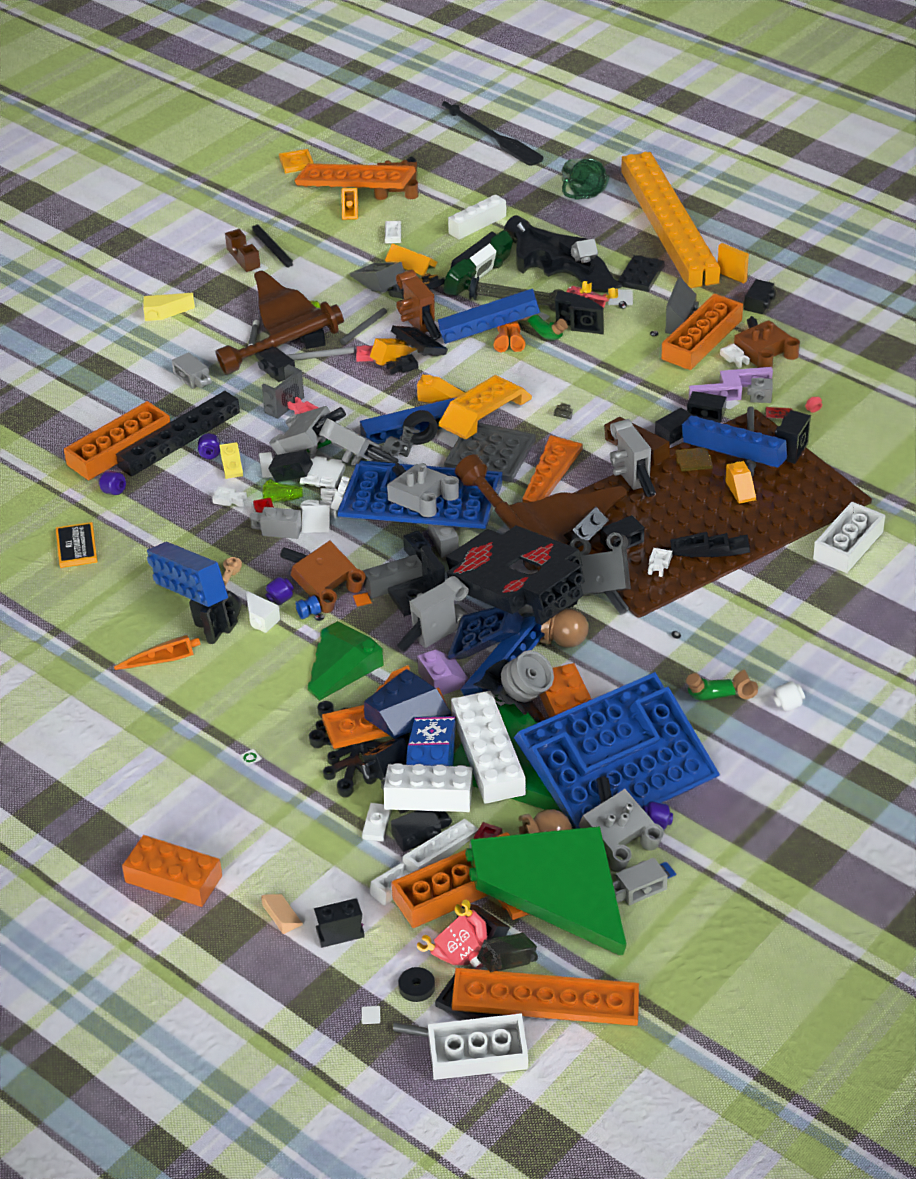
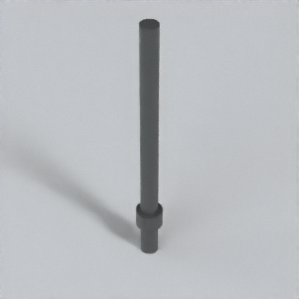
(750, 426)

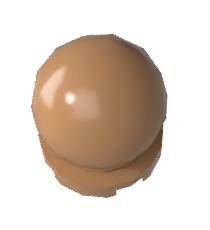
(566, 628)
(544, 821)

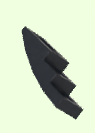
(715, 546)

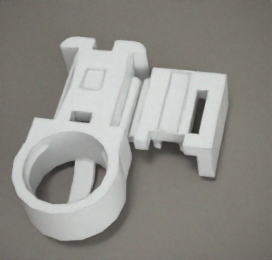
(327, 497)

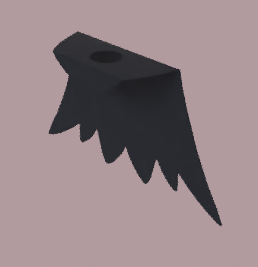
(492, 681)

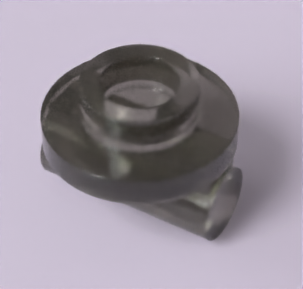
(563, 411)

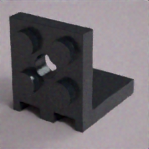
(432, 575)

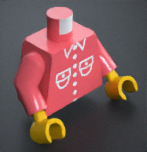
(586, 291)
(460, 940)

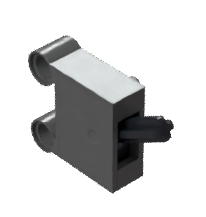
(606, 571)

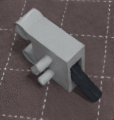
(305, 430)
(355, 444)
(632, 457)
(420, 488)
(435, 614)
(620, 823)

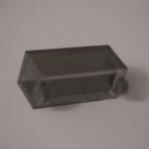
(507, 952)

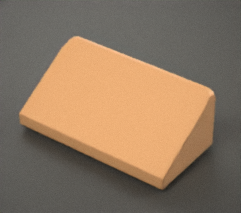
(281, 912)

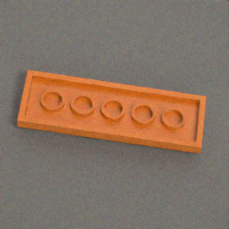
(350, 727)

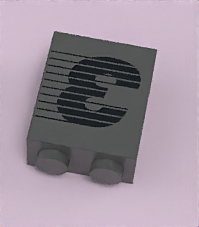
(277, 398)

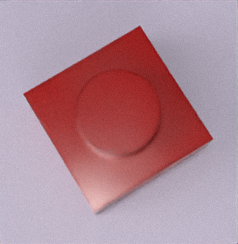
(260, 504)

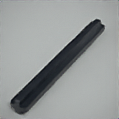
(272, 245)

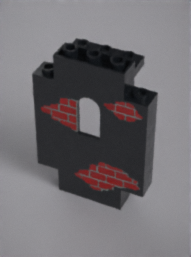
(485, 570)

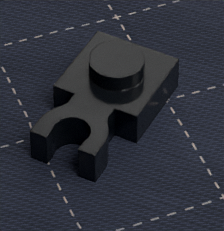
(404, 364)

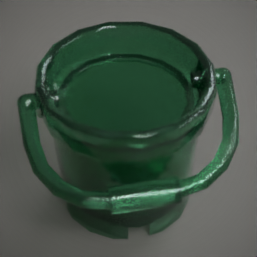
(584, 178)

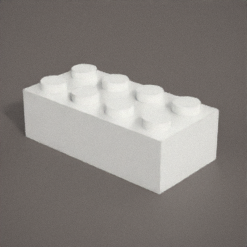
(849, 537)
(428, 787)
(477, 1046)

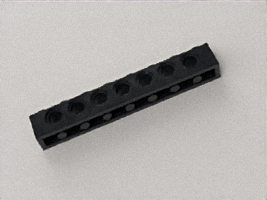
(177, 433)

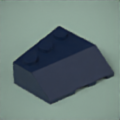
(483, 630)
(401, 701)

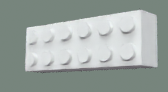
(488, 747)

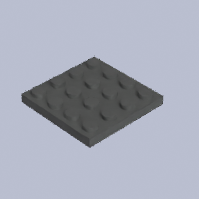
(498, 448)

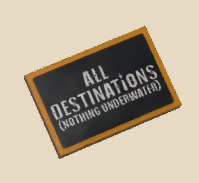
(76, 545)

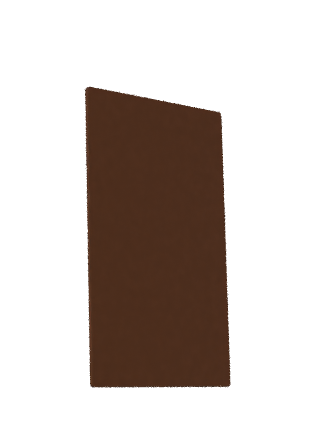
(786, 508)

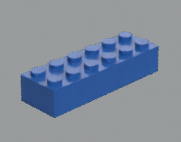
(187, 573)

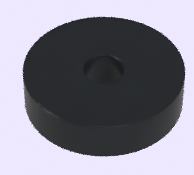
(419, 992)

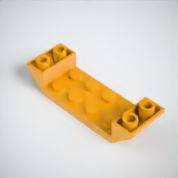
(465, 411)

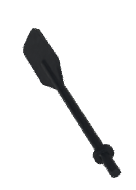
(510, 145)

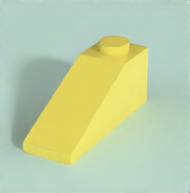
(164, 306)

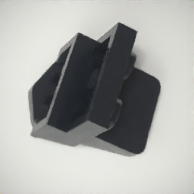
(216, 618)

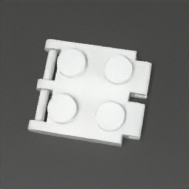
(324, 473)

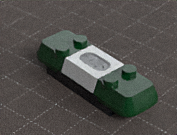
(477, 261)

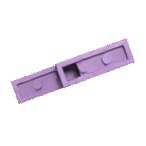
(732, 382)

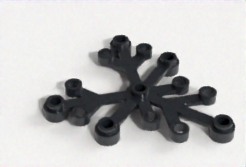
(317, 739)

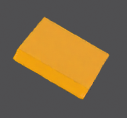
(295, 160)
(733, 262)

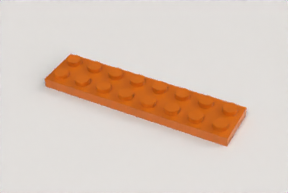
(355, 175)
(546, 996)

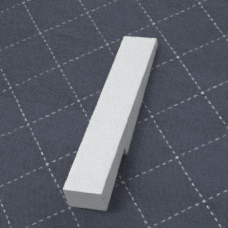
(430, 852)

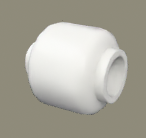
(789, 696)

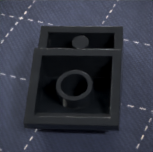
(579, 313)

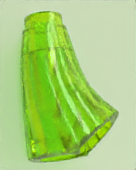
(281, 492)

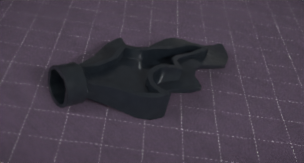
(553, 255)

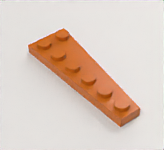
(553, 464)

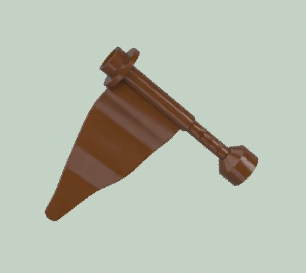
(285, 317)
(547, 516)

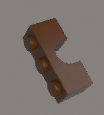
(244, 254)

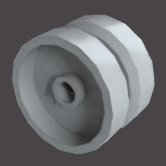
(527, 676)

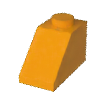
(349, 203)
(740, 482)

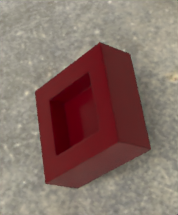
(487, 830)

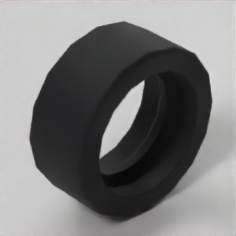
(426, 435)

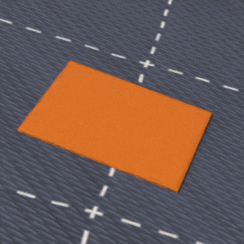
(362, 599)

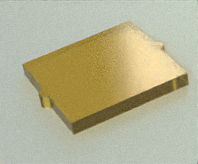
(694, 459)

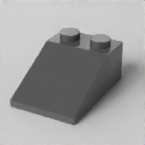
(378, 275)

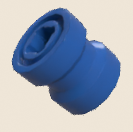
(308, 607)

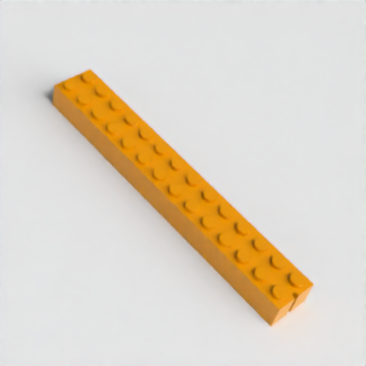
(670, 220)

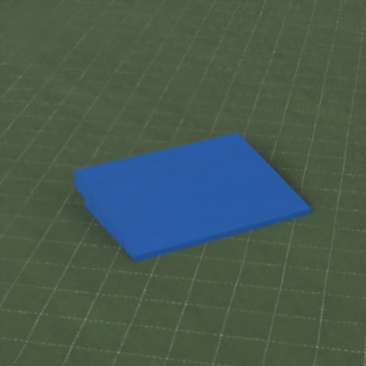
(368, 498)
(626, 735)

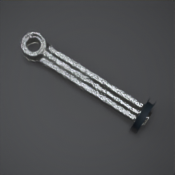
(498, 291)

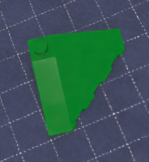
(342, 659)

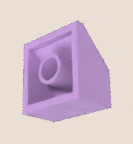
(441, 671)

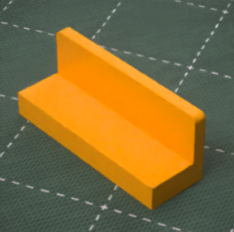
(410, 259)

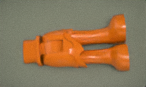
(516, 340)

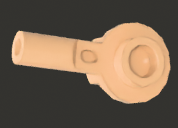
(232, 566)

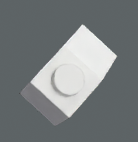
(262, 612)

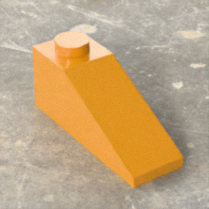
(389, 349)
(434, 389)

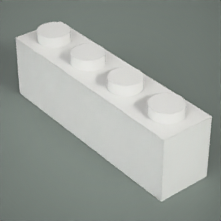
(477, 217)

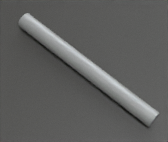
(323, 353)

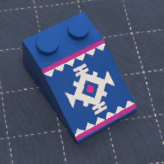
(432, 741)

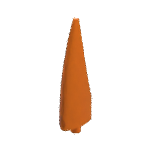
(164, 652)

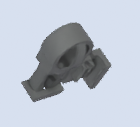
(394, 446)

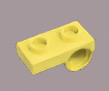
(231, 460)

